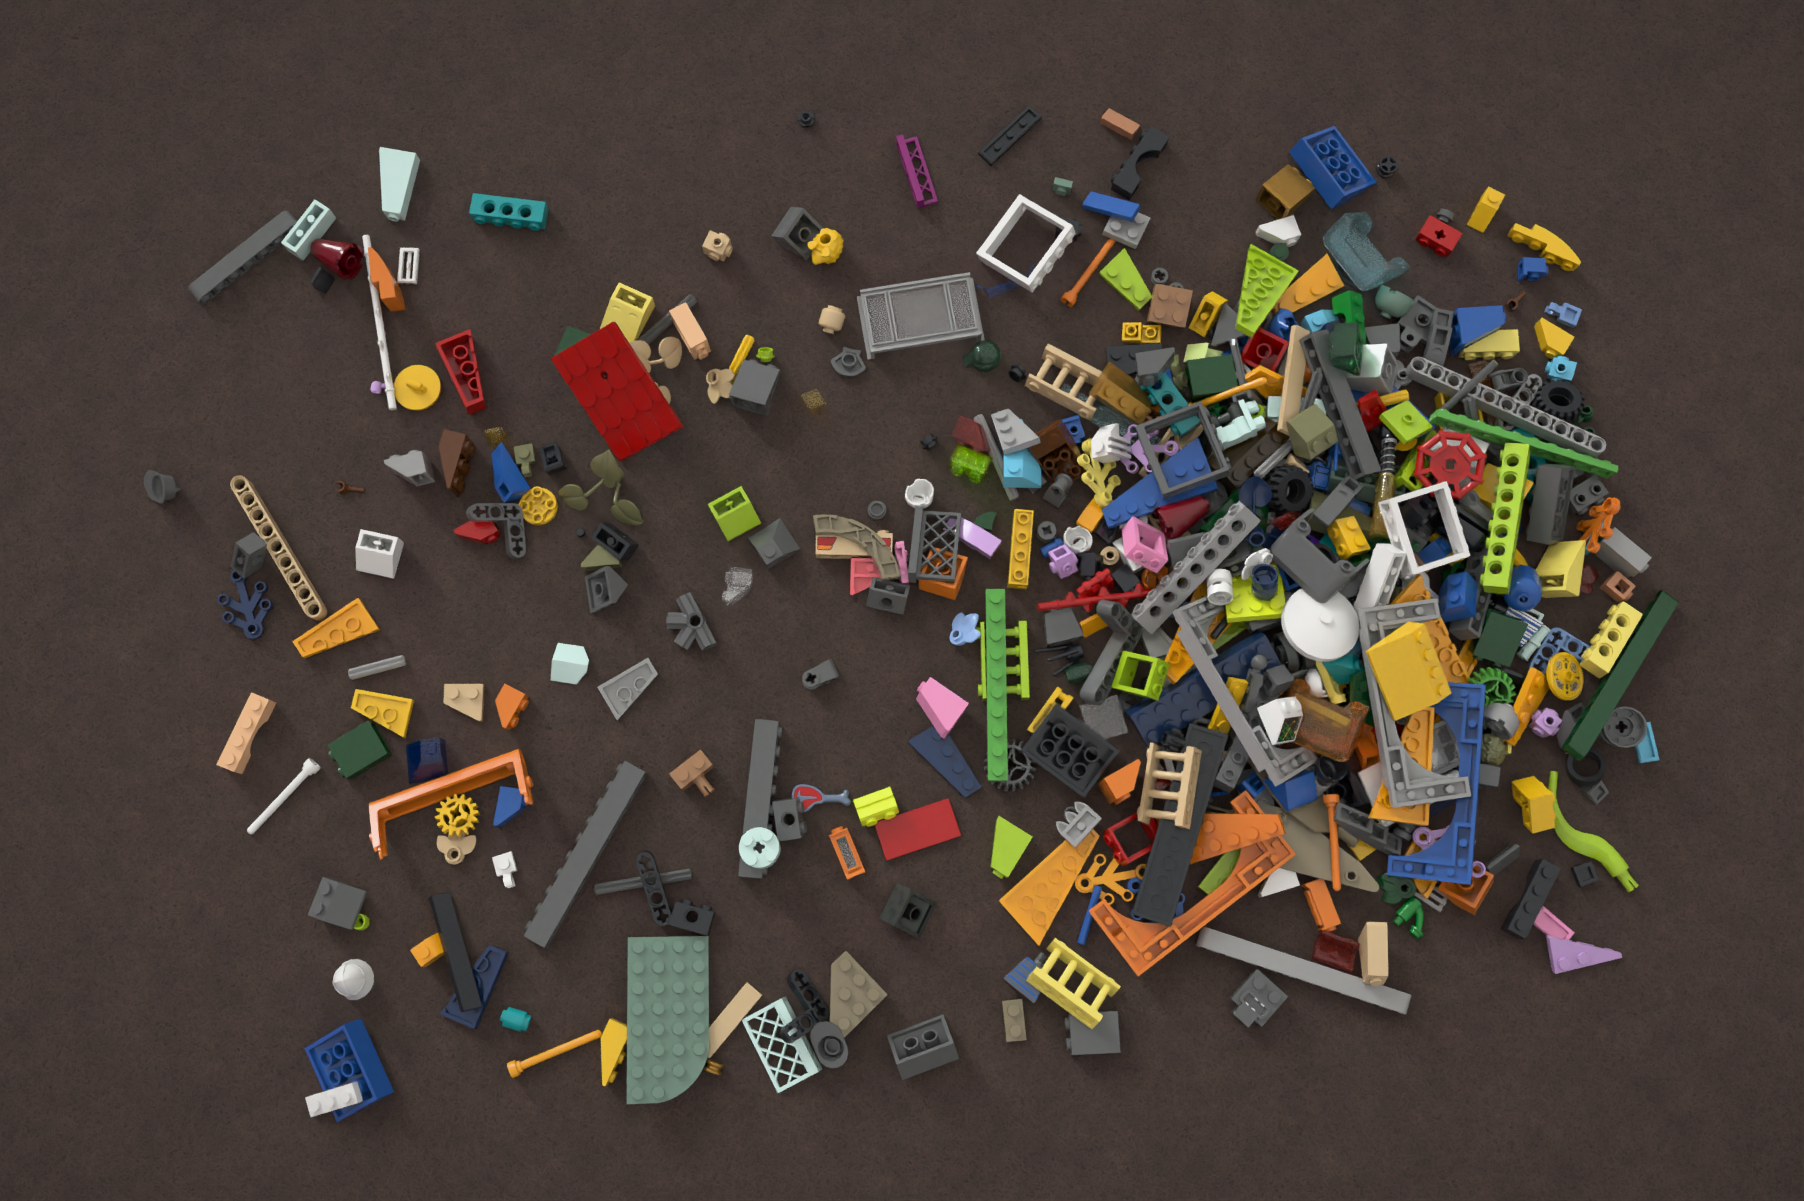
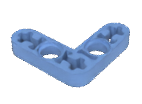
(1561, 645)

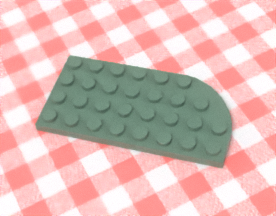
(666, 1016)

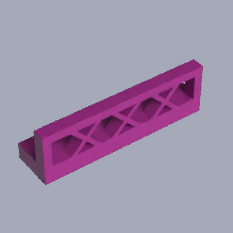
(910, 171)

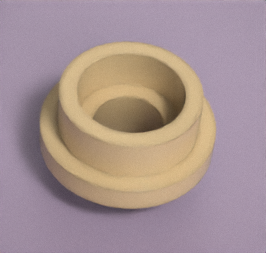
(1107, 561)

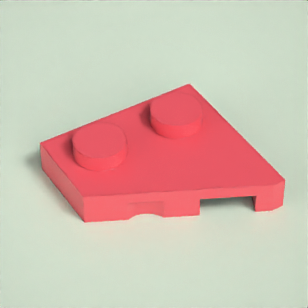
(862, 573)

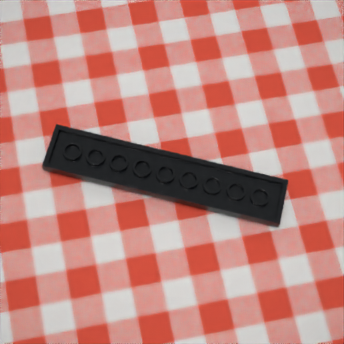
(1172, 844)

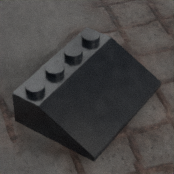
(1069, 749)

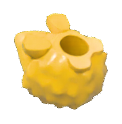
(826, 246)

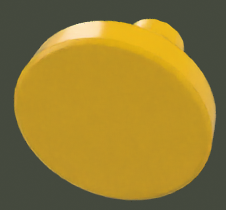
(538, 506)

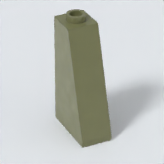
(1318, 498)

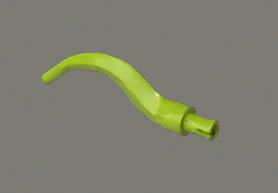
(1590, 844)

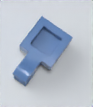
(1566, 313)

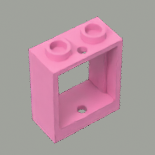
(1144, 543)

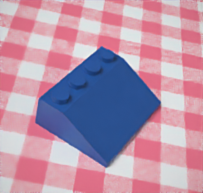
(1332, 166)
(349, 1057)

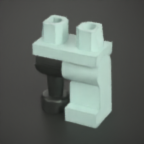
(1241, 426)

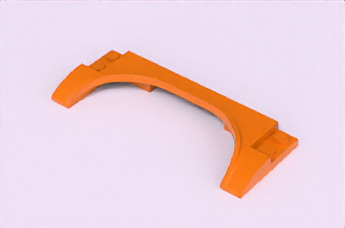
(1147, 943)

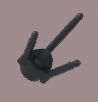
(1071, 652)

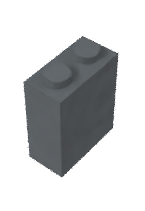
(1099, 1040)

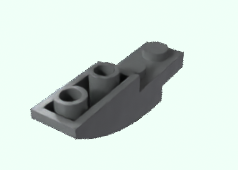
(1438, 337)

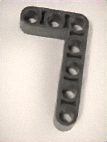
(1124, 638)

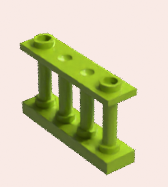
(1019, 651)

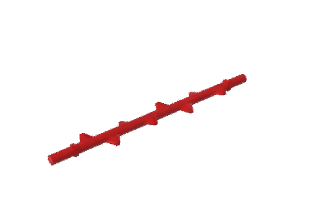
(1088, 602)

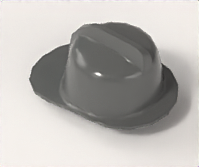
(160, 486)
(829, 1044)

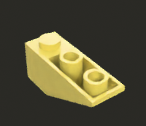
(1498, 344)

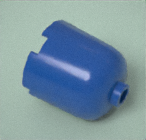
(1524, 589)

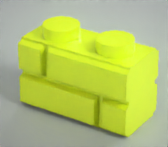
(876, 807)

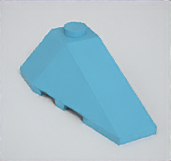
(1021, 470)

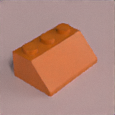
(1120, 783)

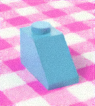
(1316, 320)

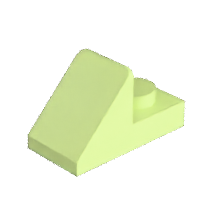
(1199, 351)

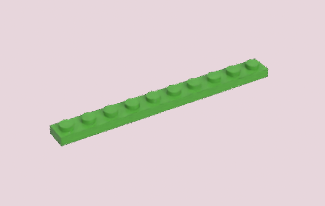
(1538, 448)
(996, 686)

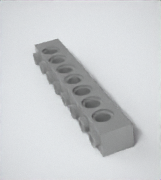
(1205, 565)

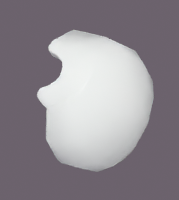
(920, 488)
(1083, 544)
(1316, 684)

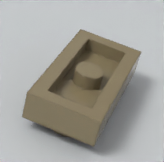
(1014, 1020)

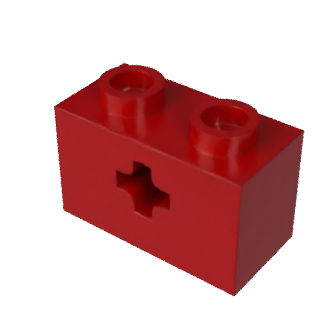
(1435, 228)

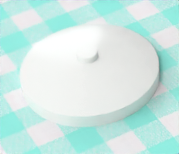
(1320, 629)

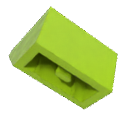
(734, 513)

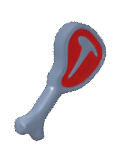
(812, 796)

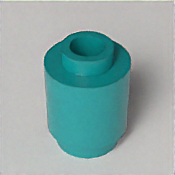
(515, 1019)

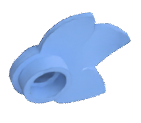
(964, 628)

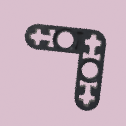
(810, 1012)

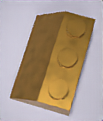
(1121, 394)

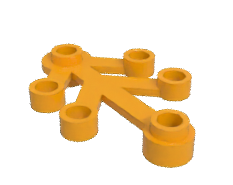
(1107, 878)

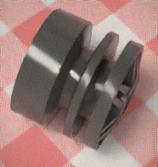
(1633, 728)

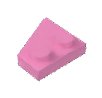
(902, 558)

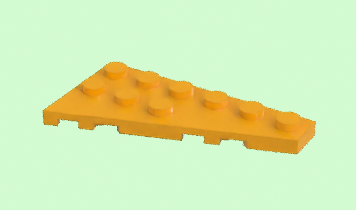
(1446, 651)
(1418, 742)

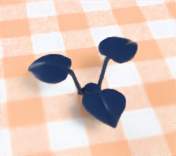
(1257, 493)

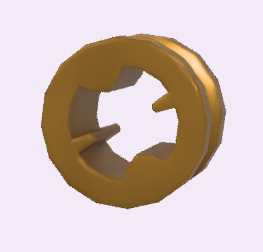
(714, 1067)

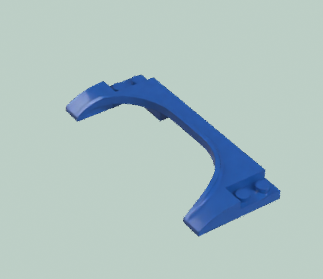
(1453, 853)

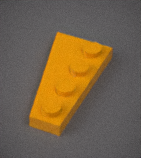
(1311, 286)
(341, 627)

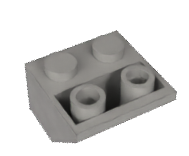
(412, 467)

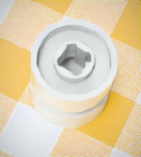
(1220, 587)

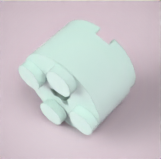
(750, 841)

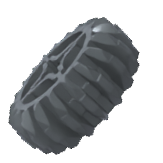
(1019, 766)

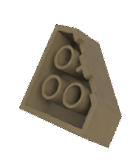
(852, 993)

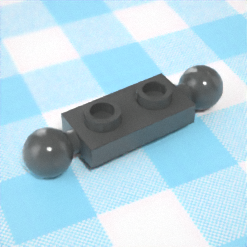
(1255, 682)

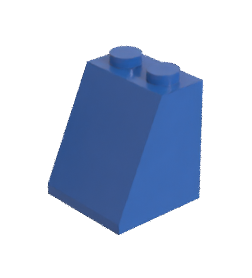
(1474, 324)

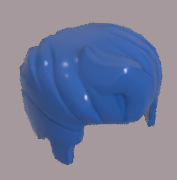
(1282, 323)

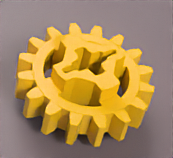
(449, 812)

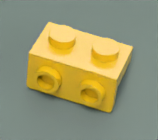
(1348, 537)

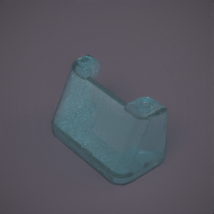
(1357, 254)

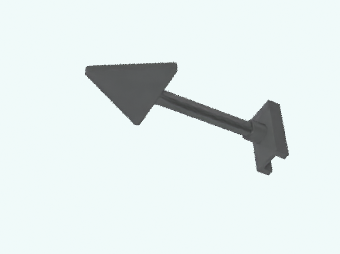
(1225, 333)

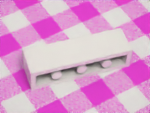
(1380, 577)

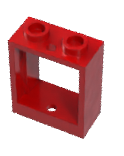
(1119, 854)

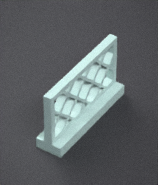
(801, 1045)

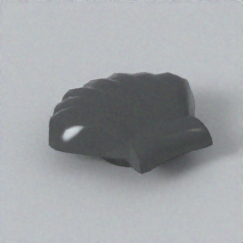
(848, 363)

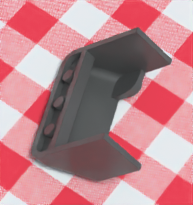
(1309, 565)

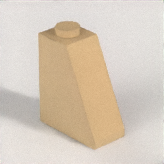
(1374, 953)

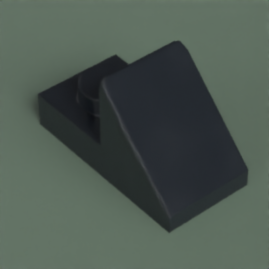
(552, 458)

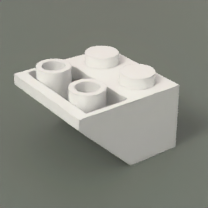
(378, 553)

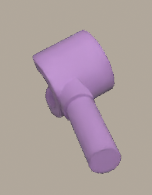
(377, 386)

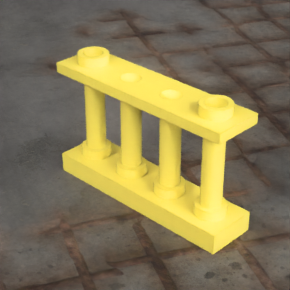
(1062, 996)

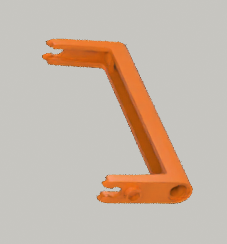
(448, 785)

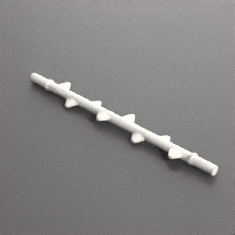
(380, 332)

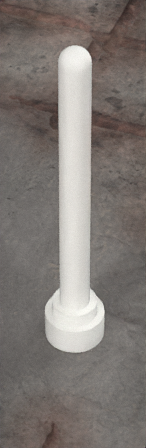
(308, 769)

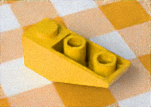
(612, 1047)

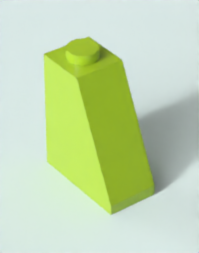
(1007, 847)

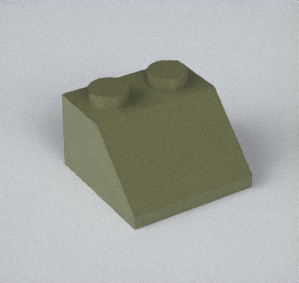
(1311, 432)

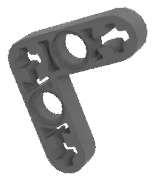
(509, 521)

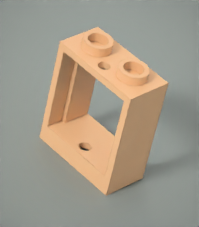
(690, 331)

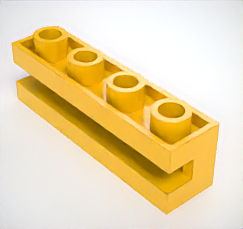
(1020, 549)

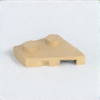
(466, 699)

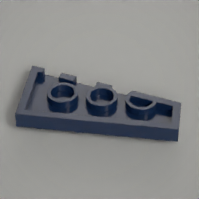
(946, 760)
(485, 974)

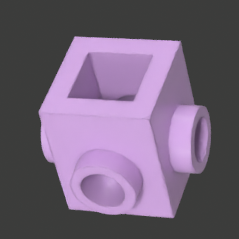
(1063, 561)
(1539, 722)

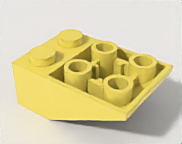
(629, 310)
(1562, 569)

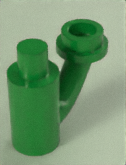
(1406, 911)

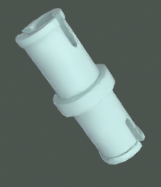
(1533, 643)

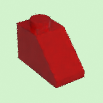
(478, 531)

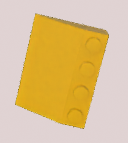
(1408, 670)

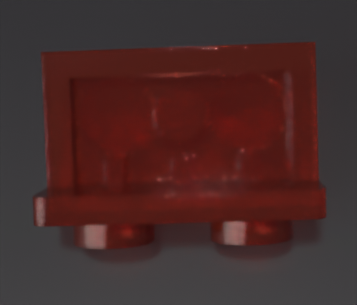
(1335, 951)

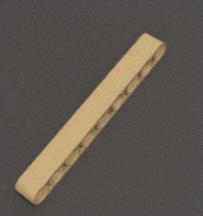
(285, 554)

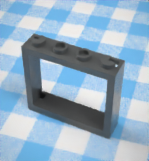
(1172, 418)

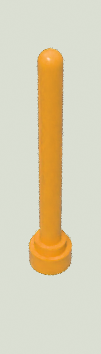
(1227, 394)
(516, 1067)

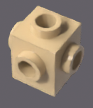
(717, 246)

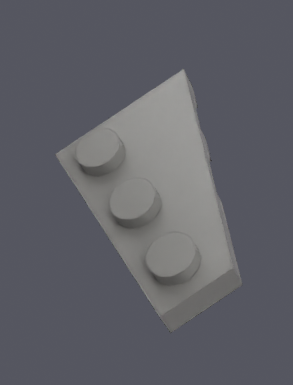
(627, 686)

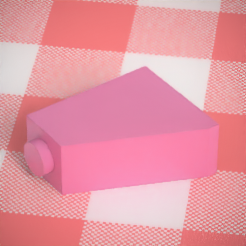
(940, 705)

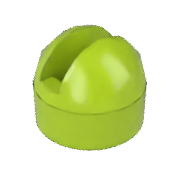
(362, 926)

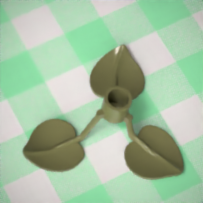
(606, 468)

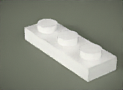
(334, 1099)

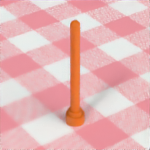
(1071, 295)
(1331, 801)

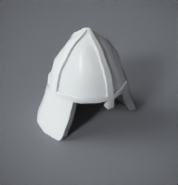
(353, 979)

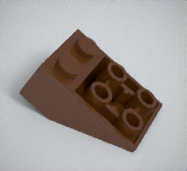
(1057, 452)
(455, 456)

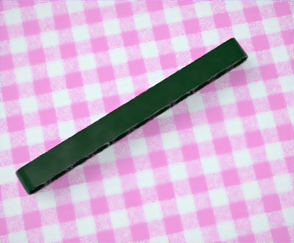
(1620, 676)

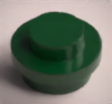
(1280, 251)

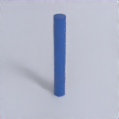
(1088, 918)

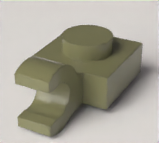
(525, 457)

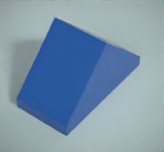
(1252, 785)

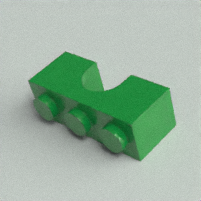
(1350, 307)

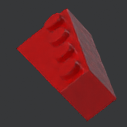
(462, 366)

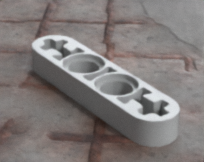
(1530, 394)

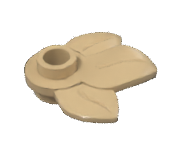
(719, 383)
(463, 845)

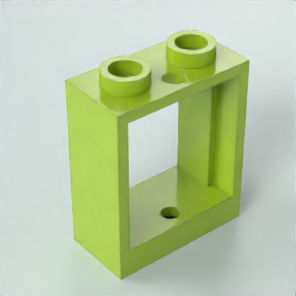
(1126, 672)

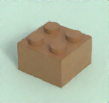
(1169, 306)

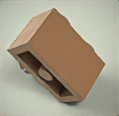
(693, 772)

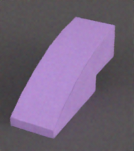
(976, 537)

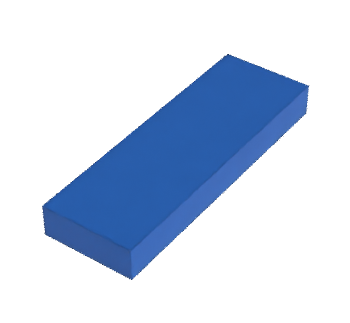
(1111, 206)

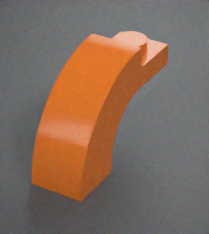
(1367, 748)

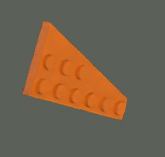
(1229, 832)

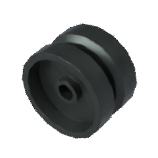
(1289, 656)

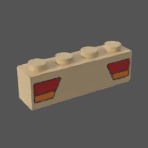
(841, 548)

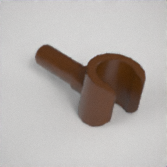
(1515, 301)
(346, 488)

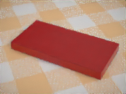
(917, 829)

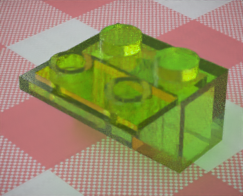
(970, 464)

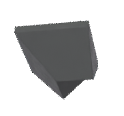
(603, 588)

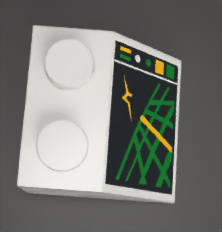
(1281, 719)

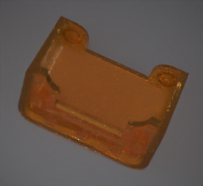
(1327, 726)

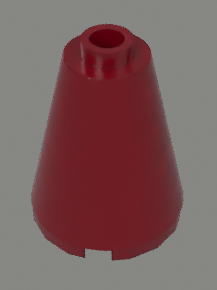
(339, 257)
(1181, 515)

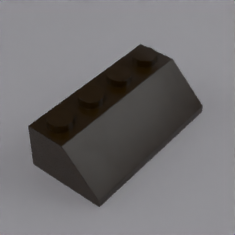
(1249, 454)

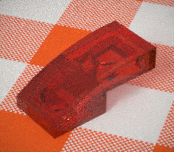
(1285, 520)

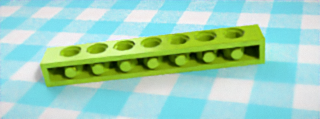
(1501, 582)

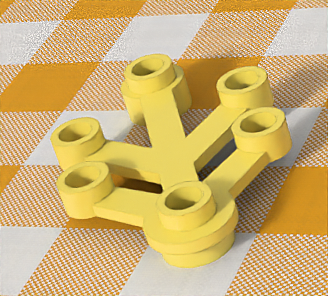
(1103, 494)

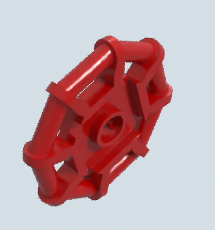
(1450, 453)

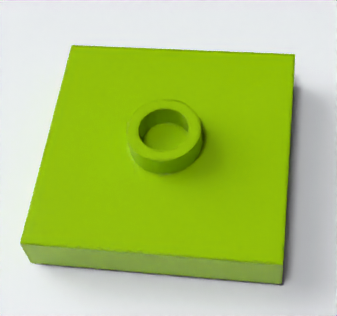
(1405, 422)

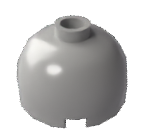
(1501, 720)

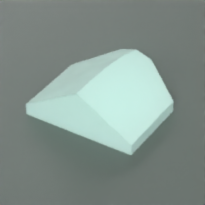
(569, 663)

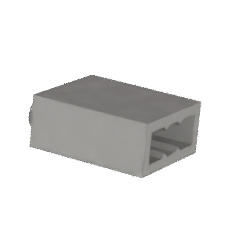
(1622, 554)

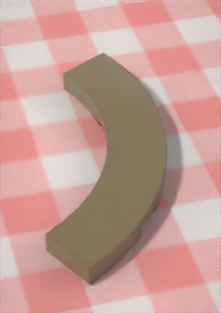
(864, 537)

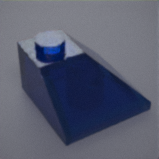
(426, 760)

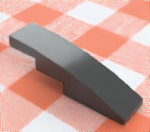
(1367, 830)

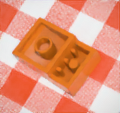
(385, 282)

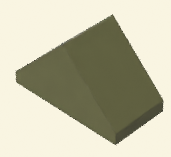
(600, 558)

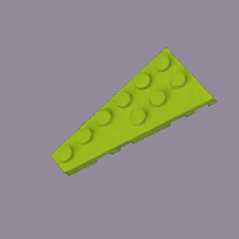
(1262, 287)

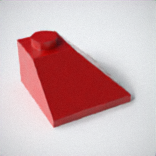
(1265, 350)

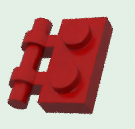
(1093, 586)

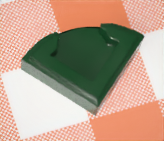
(985, 520)

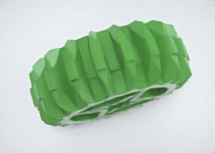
(1491, 678)

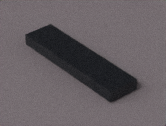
(1010, 135)

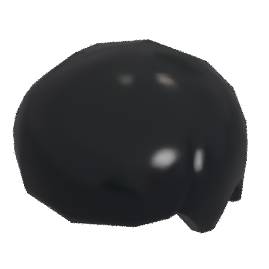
(1330, 769)

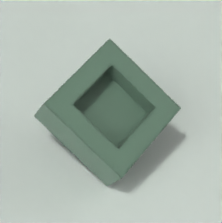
(1062, 186)

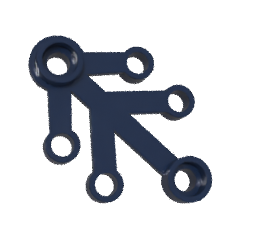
(247, 607)

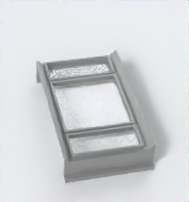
(919, 313)

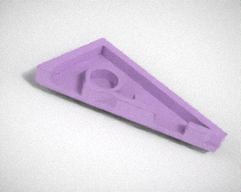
(1571, 955)

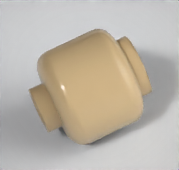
(831, 319)

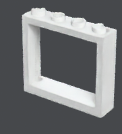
(1004, 227)
(1398, 534)

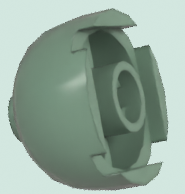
(1392, 302)

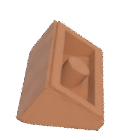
(1119, 124)

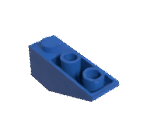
(507, 477)

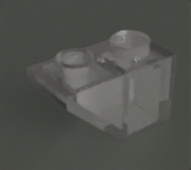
(739, 585)

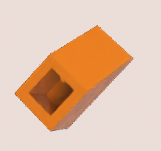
(509, 704)

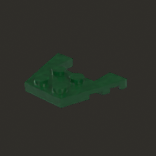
(1261, 513)

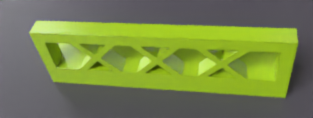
(1408, 466)

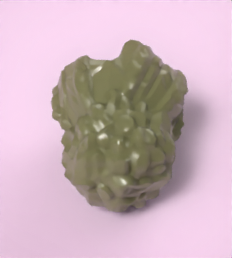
(1493, 750)

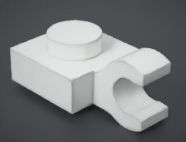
(505, 866)

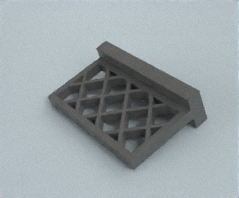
(918, 547)

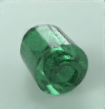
(1078, 672)

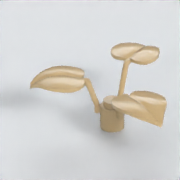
(670, 351)

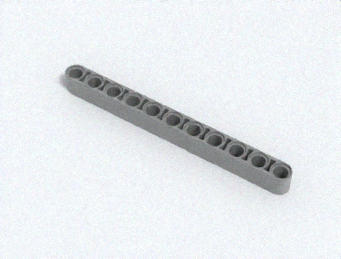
(1514, 407)
(1303, 970)

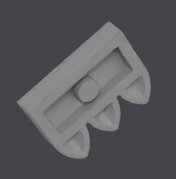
(1079, 825)

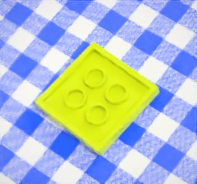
(1249, 608)

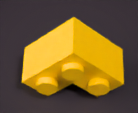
(1535, 803)

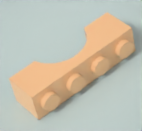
(253, 716)

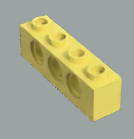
(1628, 619)

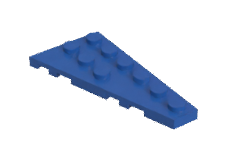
(1145, 495)

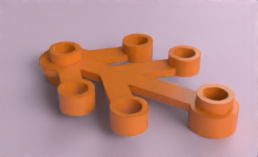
(1592, 527)

